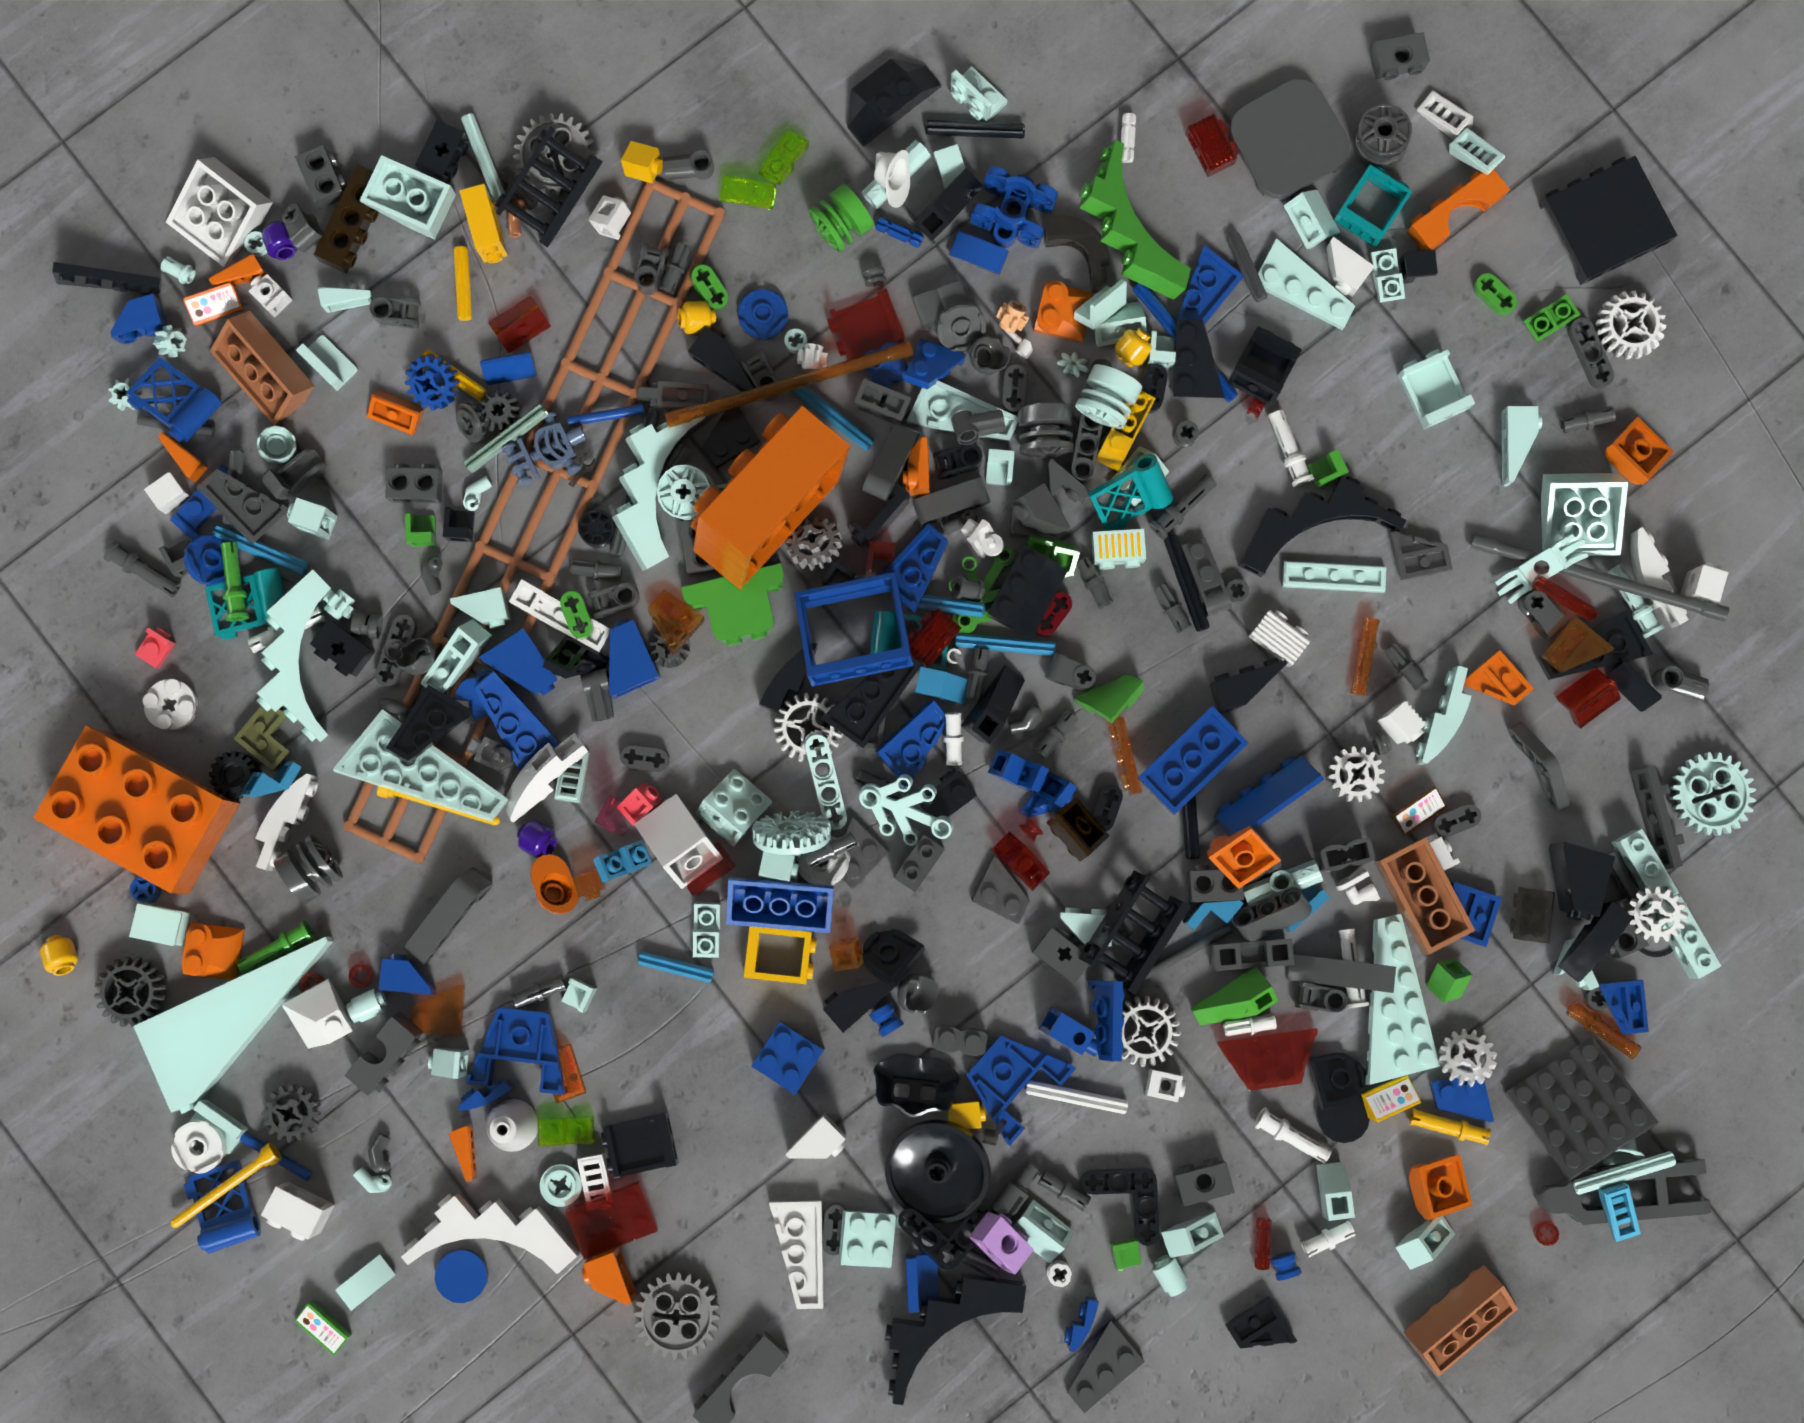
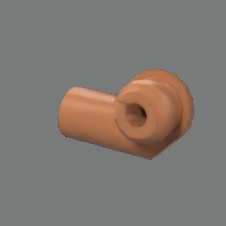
(513, 223)

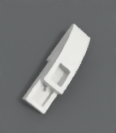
(1648, 569)
(535, 778)
(288, 808)

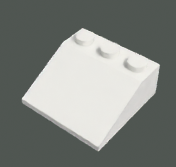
(217, 210)

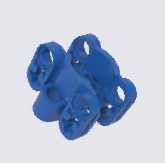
(1001, 184)

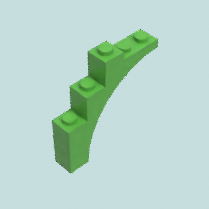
(1143, 257)

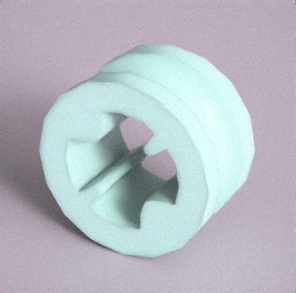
(255, 236)
(791, 335)

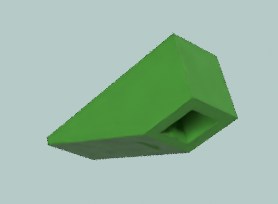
(1239, 999)

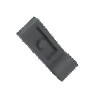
(1206, 577)

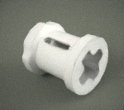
(1056, 1281)

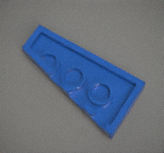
(513, 719)

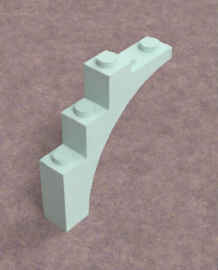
(639, 521)
(284, 688)

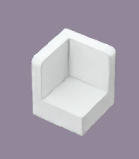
(166, 493)

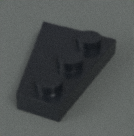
(1194, 364)
(426, 724)

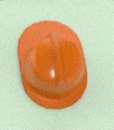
(553, 884)

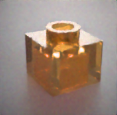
(589, 885)
(841, 959)

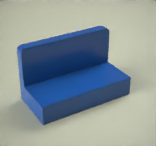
(921, 1280)

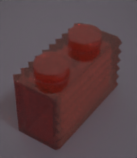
(1212, 145)
(932, 637)

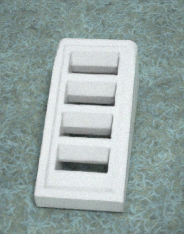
(1451, 109)
(584, 1173)

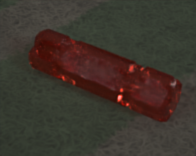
(1263, 1243)

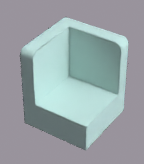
(1162, 350)
(1000, 467)
(579, 994)

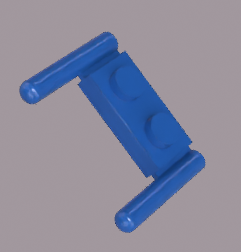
(195, 512)

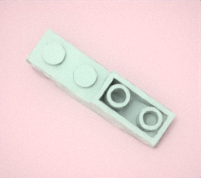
(1442, 727)

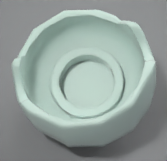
(276, 444)

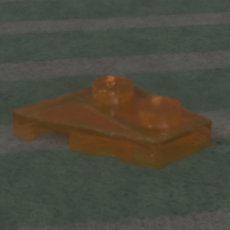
(674, 620)
(1575, 646)
(441, 1013)

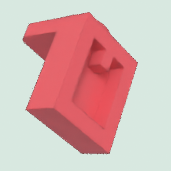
(155, 647)
(639, 802)

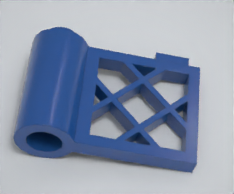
(188, 414)
(227, 1228)

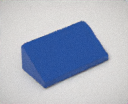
(508, 368)

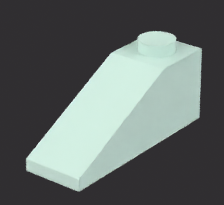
(1519, 431)
(457, 656)

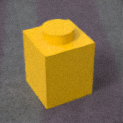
(642, 162)
(967, 1114)

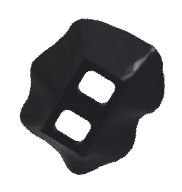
(915, 1073)

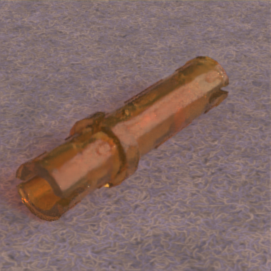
(1365, 655)
(1595, 1024)

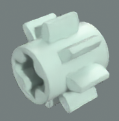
(170, 341)
(117, 392)
(339, 604)

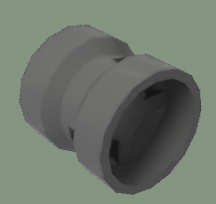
(366, 625)

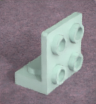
(976, 94)
(733, 807)

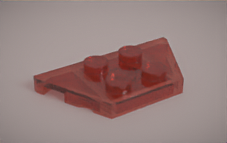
(1270, 1058)

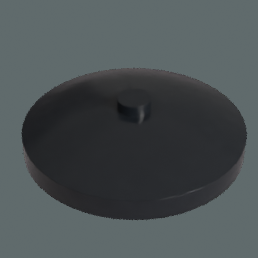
(938, 1170)

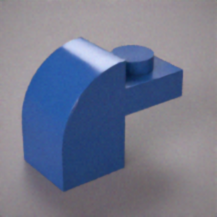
(1018, 771)

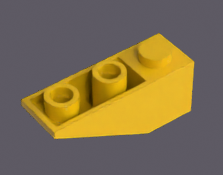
(1120, 440)

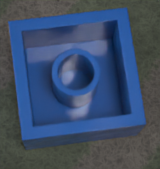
(787, 1057)

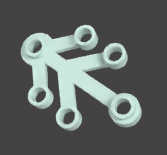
(902, 809)

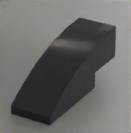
(787, 679)
(1595, 941)

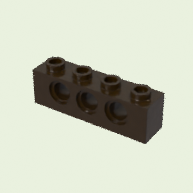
(338, 227)

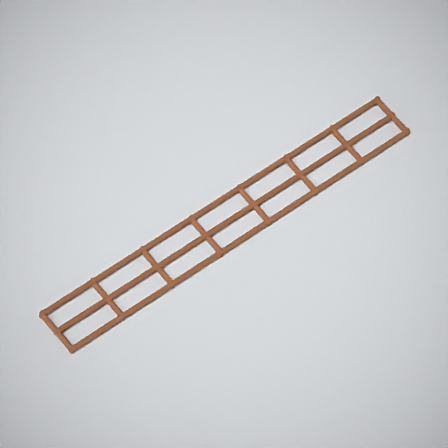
(515, 561)

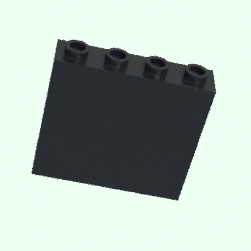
(1609, 218)

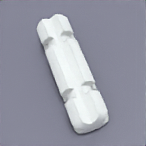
(1128, 137)

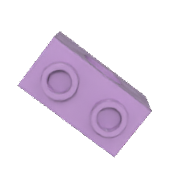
(989, 1237)

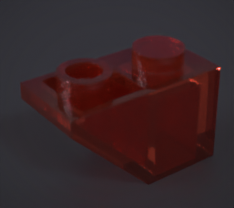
(1020, 860)

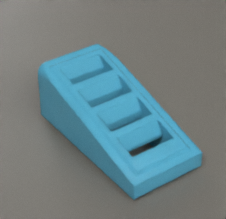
(1616, 1194)

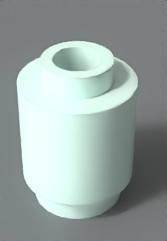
(366, 1005)
(1170, 1275)

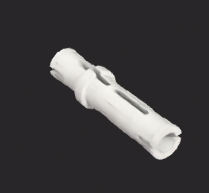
(271, 634)

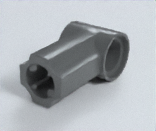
(685, 166)
(970, 426)
(1681, 682)
(596, 688)

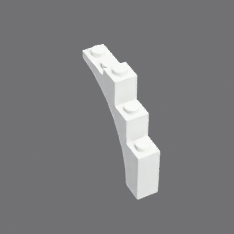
(459, 1221)

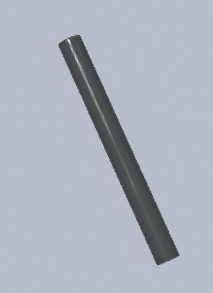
(1189, 950)

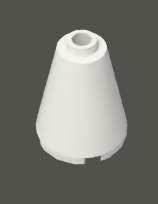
(520, 1124)

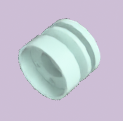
(1109, 395)
(674, 481)

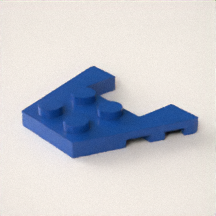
(520, 1038)
(1005, 1072)

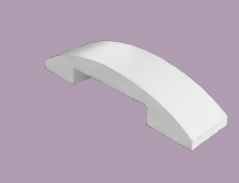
(549, 611)

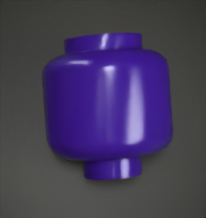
(277, 241)
(536, 839)

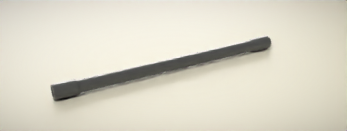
(1704, 608)

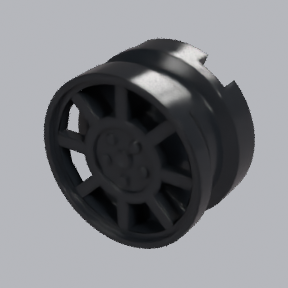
(596, 528)

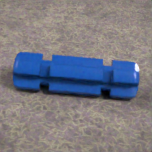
(899, 232)

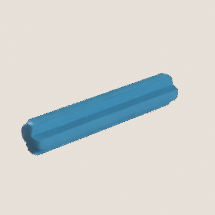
(952, 606)
(675, 966)

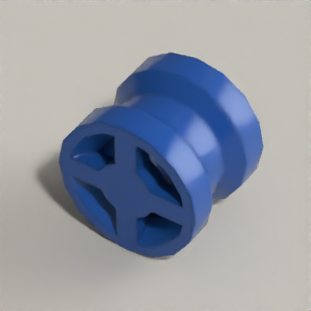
(140, 890)
(1285, 1266)

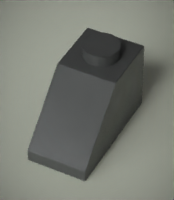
(1040, 512)

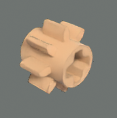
(1012, 316)

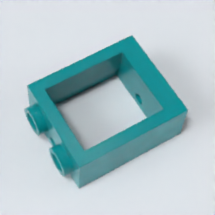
(1360, 226)

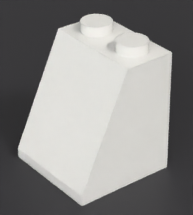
(678, 841)

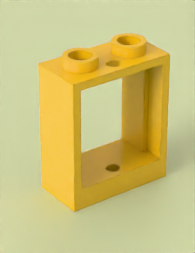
(483, 223)
(753, 949)

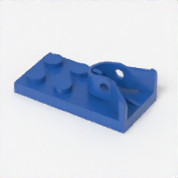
(1193, 760)

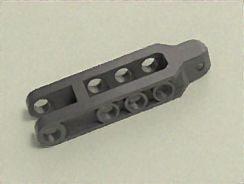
(1563, 1198)

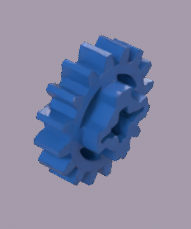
(432, 382)

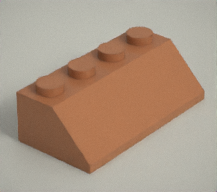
(261, 367)
(1424, 896)
(1461, 1320)

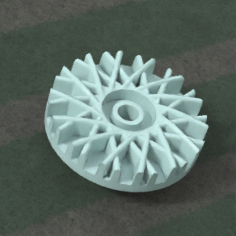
(791, 834)

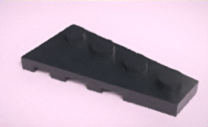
(107, 279)
(1621, 634)
(868, 703)

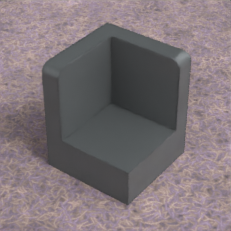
(174, 558)

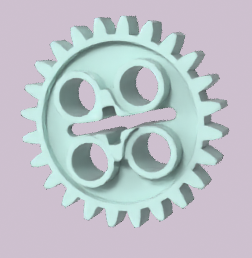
(1704, 771)

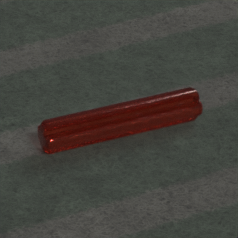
(1565, 598)

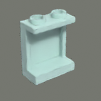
(1434, 388)

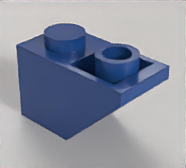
(139, 319)

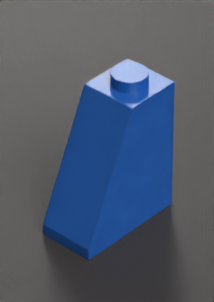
(629, 660)
(521, 663)

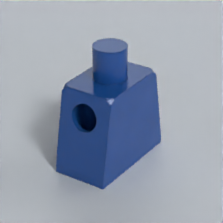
(1063, 1030)

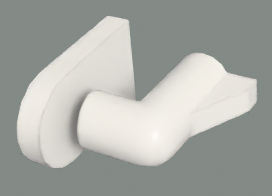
(1356, 897)

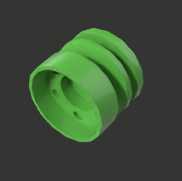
(844, 215)

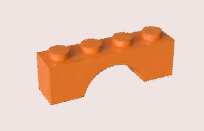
(1481, 192)

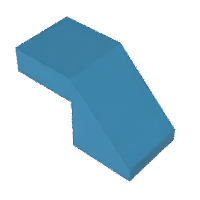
(942, 685)
(261, 784)
(1222, 910)

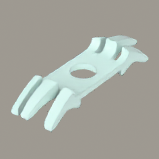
(1552, 555)

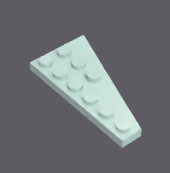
(428, 777)
(1398, 1020)

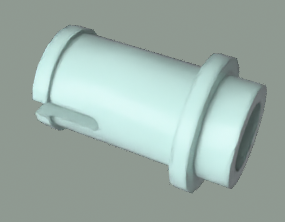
(183, 272)

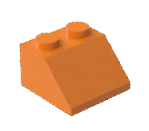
(610, 1276)

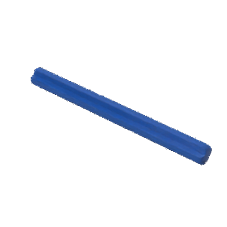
(1170, 325)

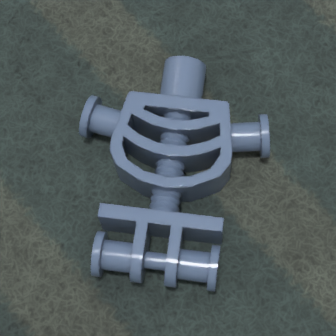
(568, 440)

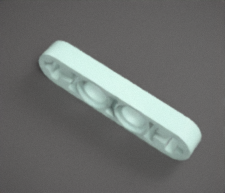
(827, 780)

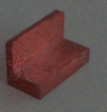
(519, 324)
(879, 551)
(1589, 697)
(713, 874)

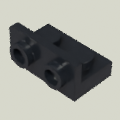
(950, 796)

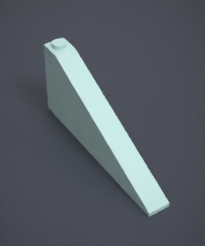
(204, 1036)

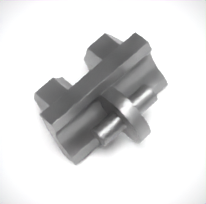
(490, 753)

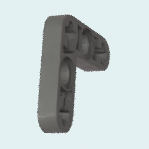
(1546, 763)

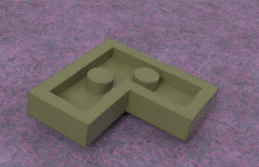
(258, 737)

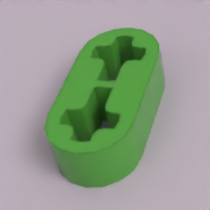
(713, 283)
(1489, 295)
(570, 616)

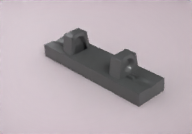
(1657, 816)

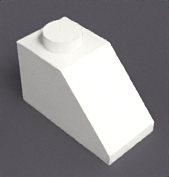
(1346, 267)

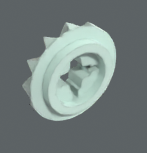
(564, 1197)

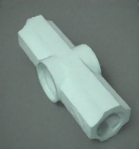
(876, 194)
(1299, 876)

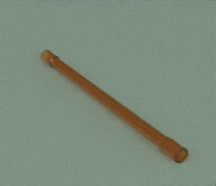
(688, 414)

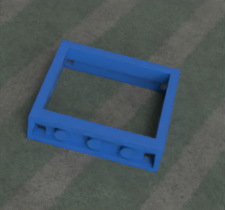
(861, 665)

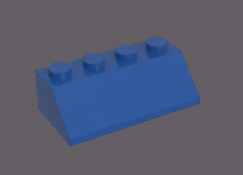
(1270, 796)
(779, 905)

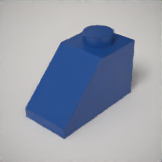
(403, 976)

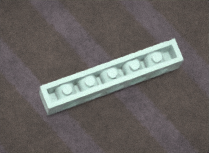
(1647, 869)

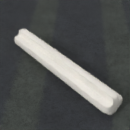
(1076, 1097)

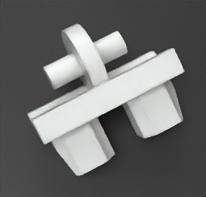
(983, 538)

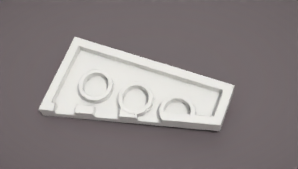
(800, 1239)

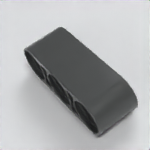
(951, 501)
(1272, 914)

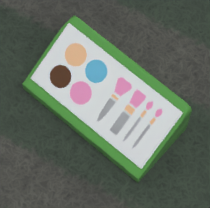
(322, 1327)

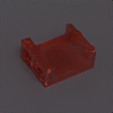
(865, 326)

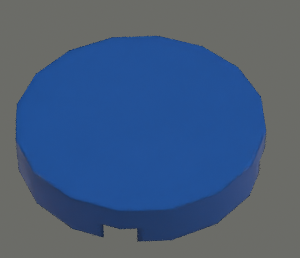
(763, 314)
(204, 560)
(461, 1276)

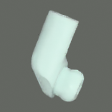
(473, 493)
(373, 1184)

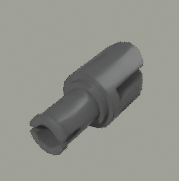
(1015, 1192)

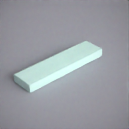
(1334, 576)

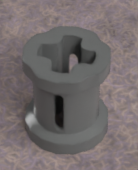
(1186, 426)
(968, 589)

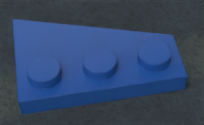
(1209, 286)
(917, 565)
(911, 743)
(1108, 1008)

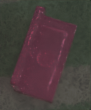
(604, 820)

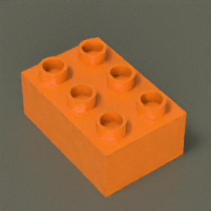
(768, 495)
(136, 810)

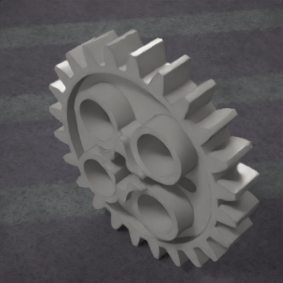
(576, 143)
(676, 1340)

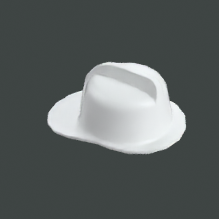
(893, 175)

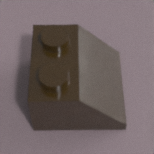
(1077, 829)

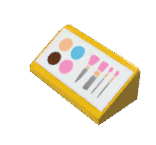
(1390, 1099)

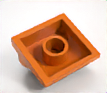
(1057, 311)
(1638, 452)
(917, 477)
(1242, 856)
(212, 951)
(1439, 1187)

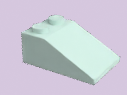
(408, 196)

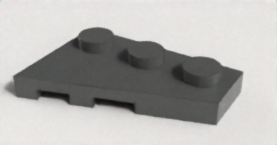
(1105, 1368)

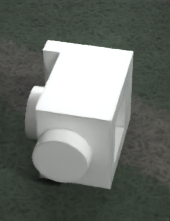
(610, 216)
(275, 300)
(1442, 851)
(1154, 1089)

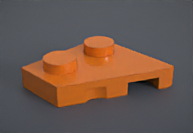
(1499, 680)

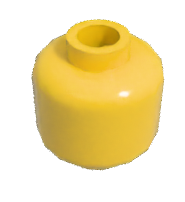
(695, 316)
(1133, 347)
(58, 955)

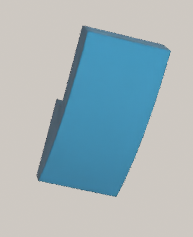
(622, 861)

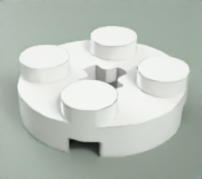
(155, 703)
(827, 874)
(204, 1132)

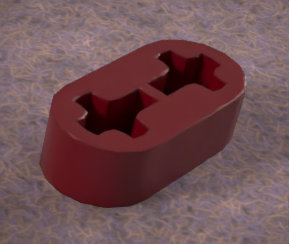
(1057, 618)

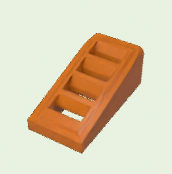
(239, 272)
(189, 464)
(463, 1144)

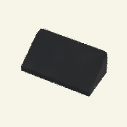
(1634, 686)

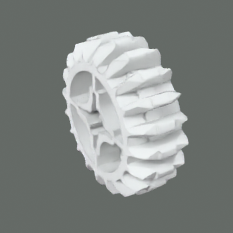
(1649, 339)
(787, 722)
(1163, 1019)

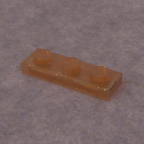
(1125, 757)

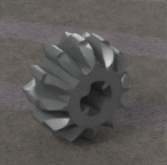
(508, 406)

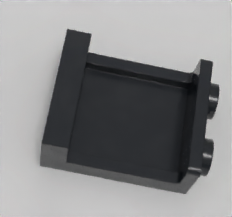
(1264, 366)
(898, 501)
(639, 1145)

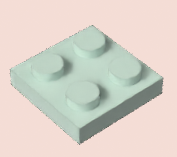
(867, 1239)

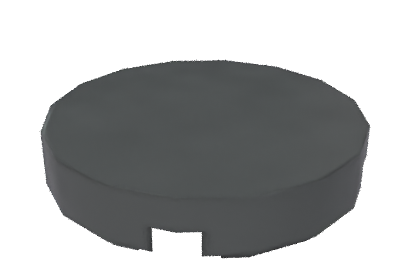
(960, 326)

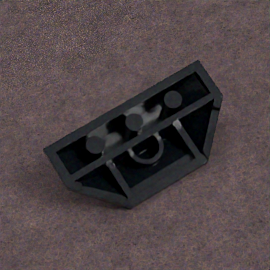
(887, 97)

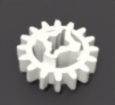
(1364, 780)
(1669, 913)
(1472, 1047)

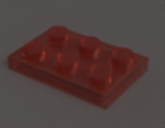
(611, 1220)

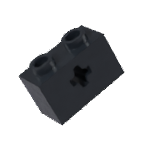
(442, 138)
(333, 636)

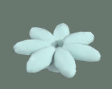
(1073, 364)

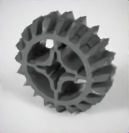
(114, 977)

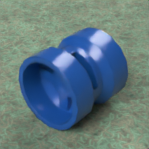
(883, 1014)

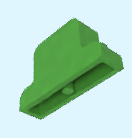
(737, 612)

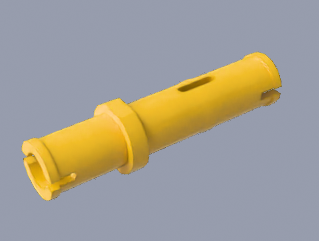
(1461, 1130)

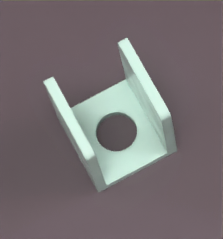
(160, 924)

